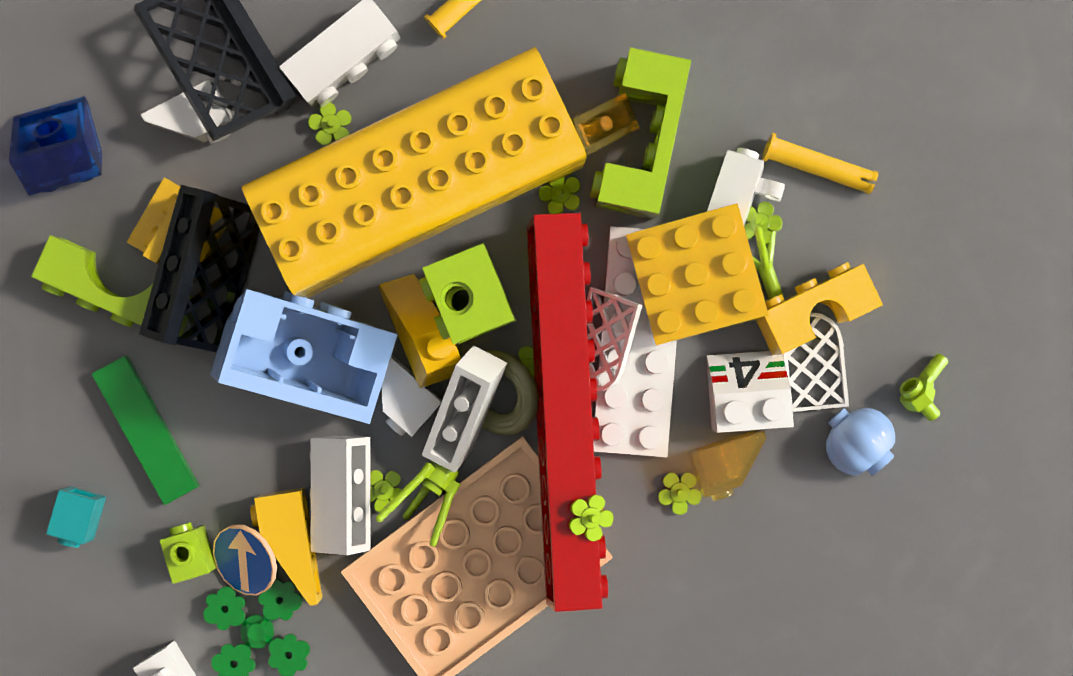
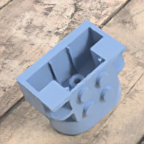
(335, 361)

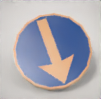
(244, 559)

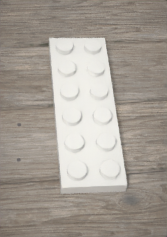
(638, 408)

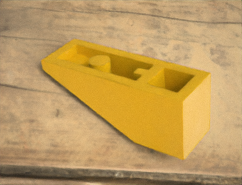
(414, 322)
(286, 525)

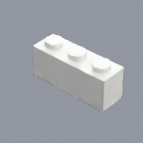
(341, 53)
(464, 408)
(340, 494)

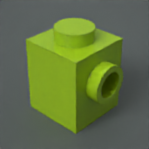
(187, 552)

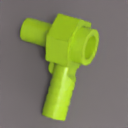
(919, 394)

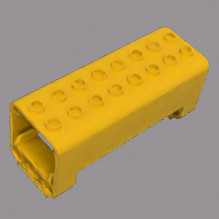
(415, 174)

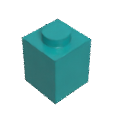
(75, 516)

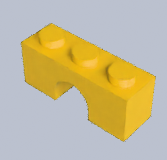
(846, 292)

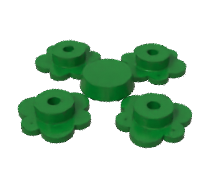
(257, 630)

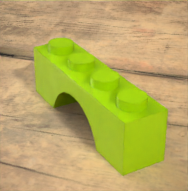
(73, 270)

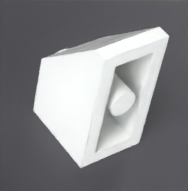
(180, 118)
(404, 400)

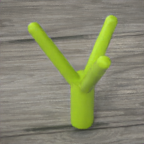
(766, 266)

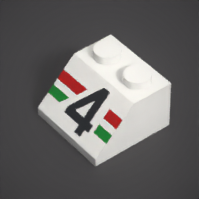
(749, 392)

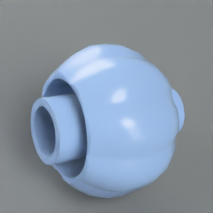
(860, 441)

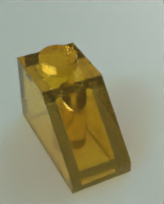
(604, 122)
(725, 463)

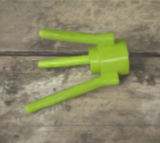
(433, 479)

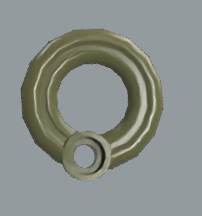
(527, 401)

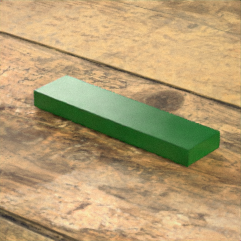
(145, 429)

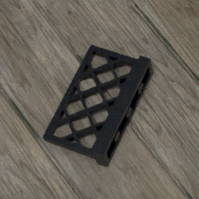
(247, 48)
(181, 265)

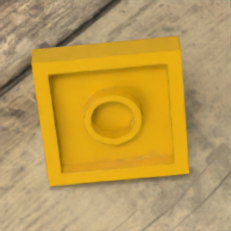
(154, 223)

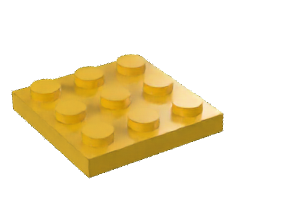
(697, 274)

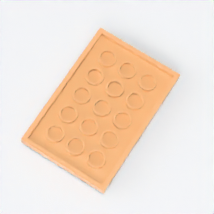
(478, 581)

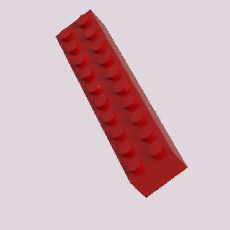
(564, 409)

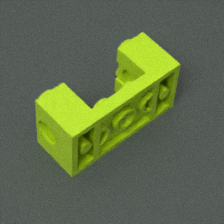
(658, 82)
(476, 274)

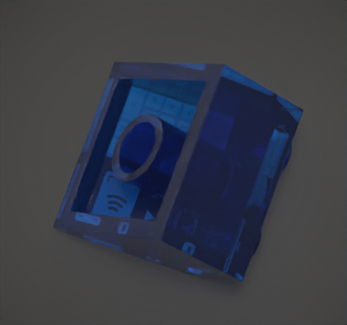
(55, 146)

